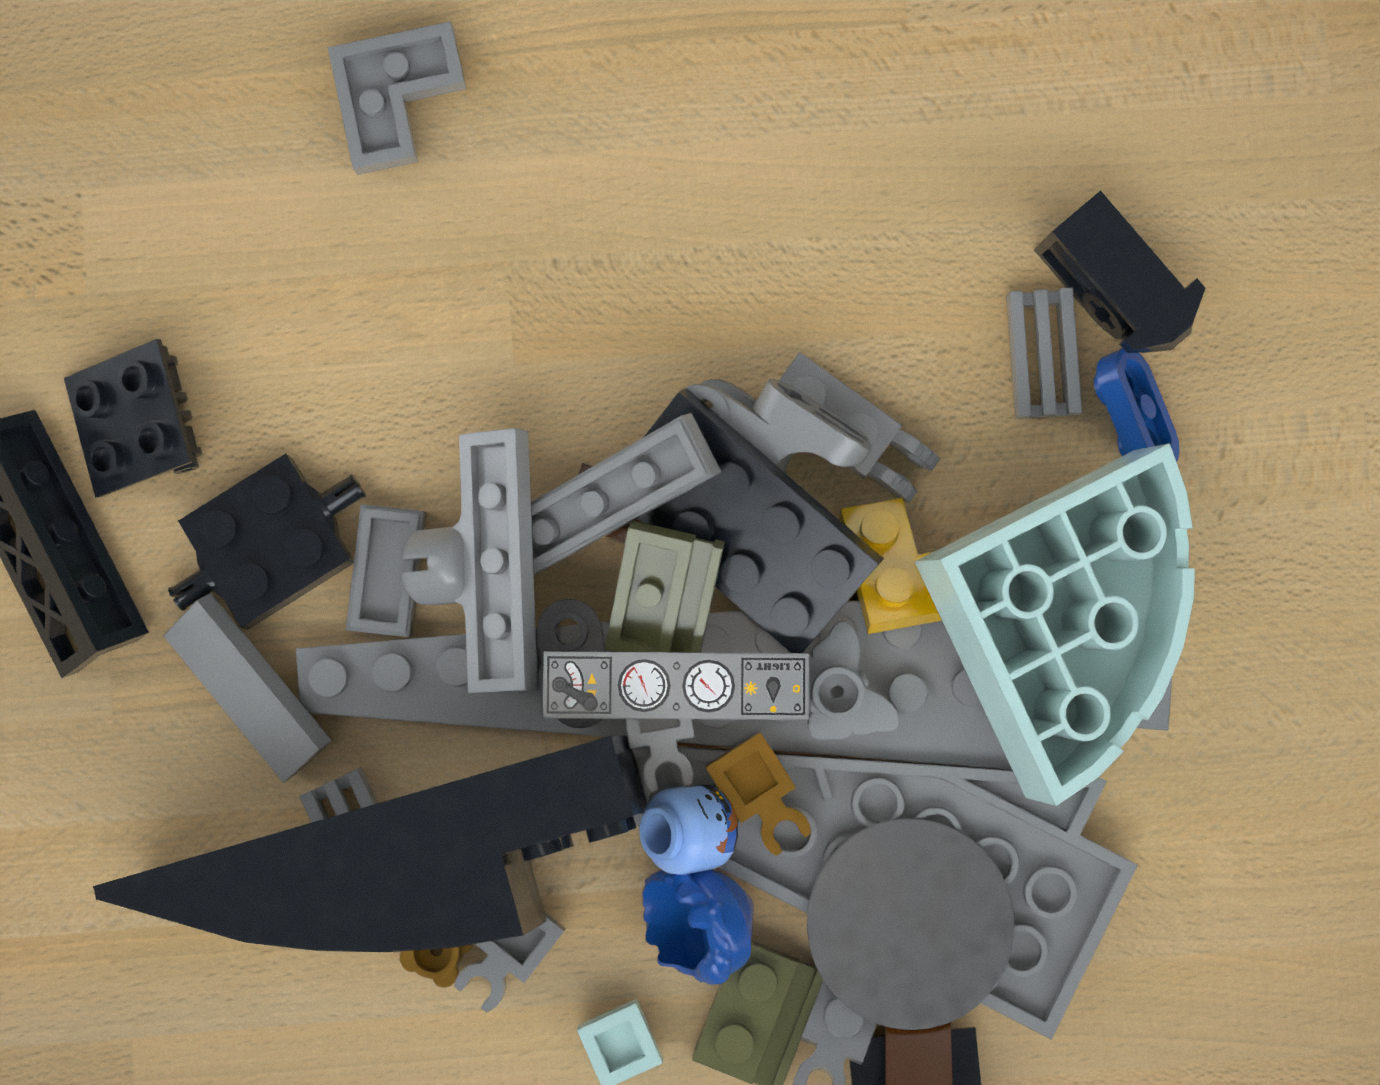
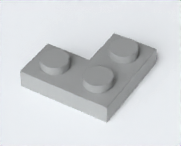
(379, 78)

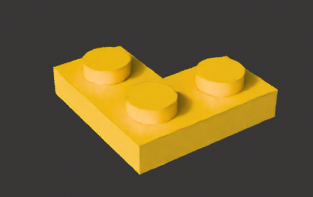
(894, 591)

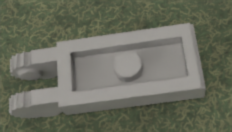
(870, 420)

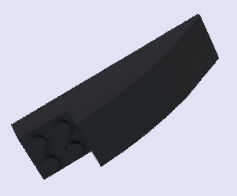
(407, 870)

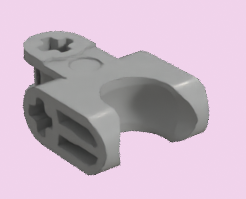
(785, 422)

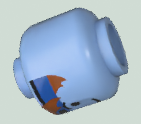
(689, 829)

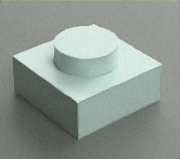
(620, 1044)

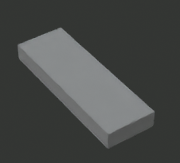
(247, 687)

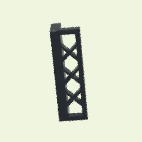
(65, 547)

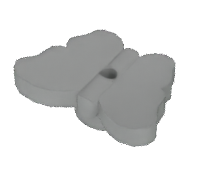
(858, 708)

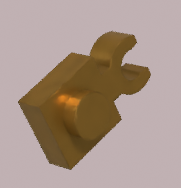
(754, 785)

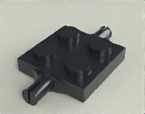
(266, 541)

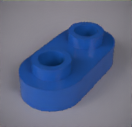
(1134, 403)

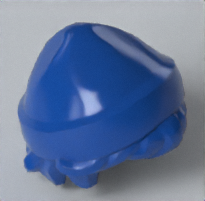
(698, 923)

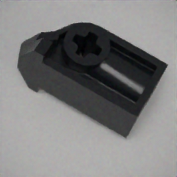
(1120, 279)

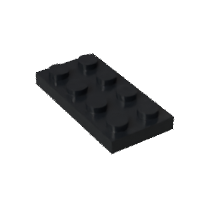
(782, 549)

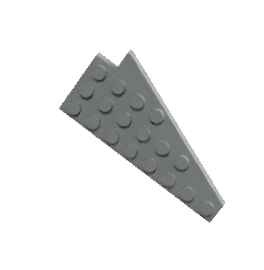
(1055, 877)

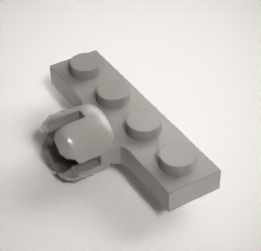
(486, 562)

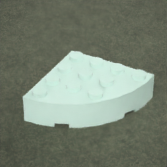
(1072, 616)

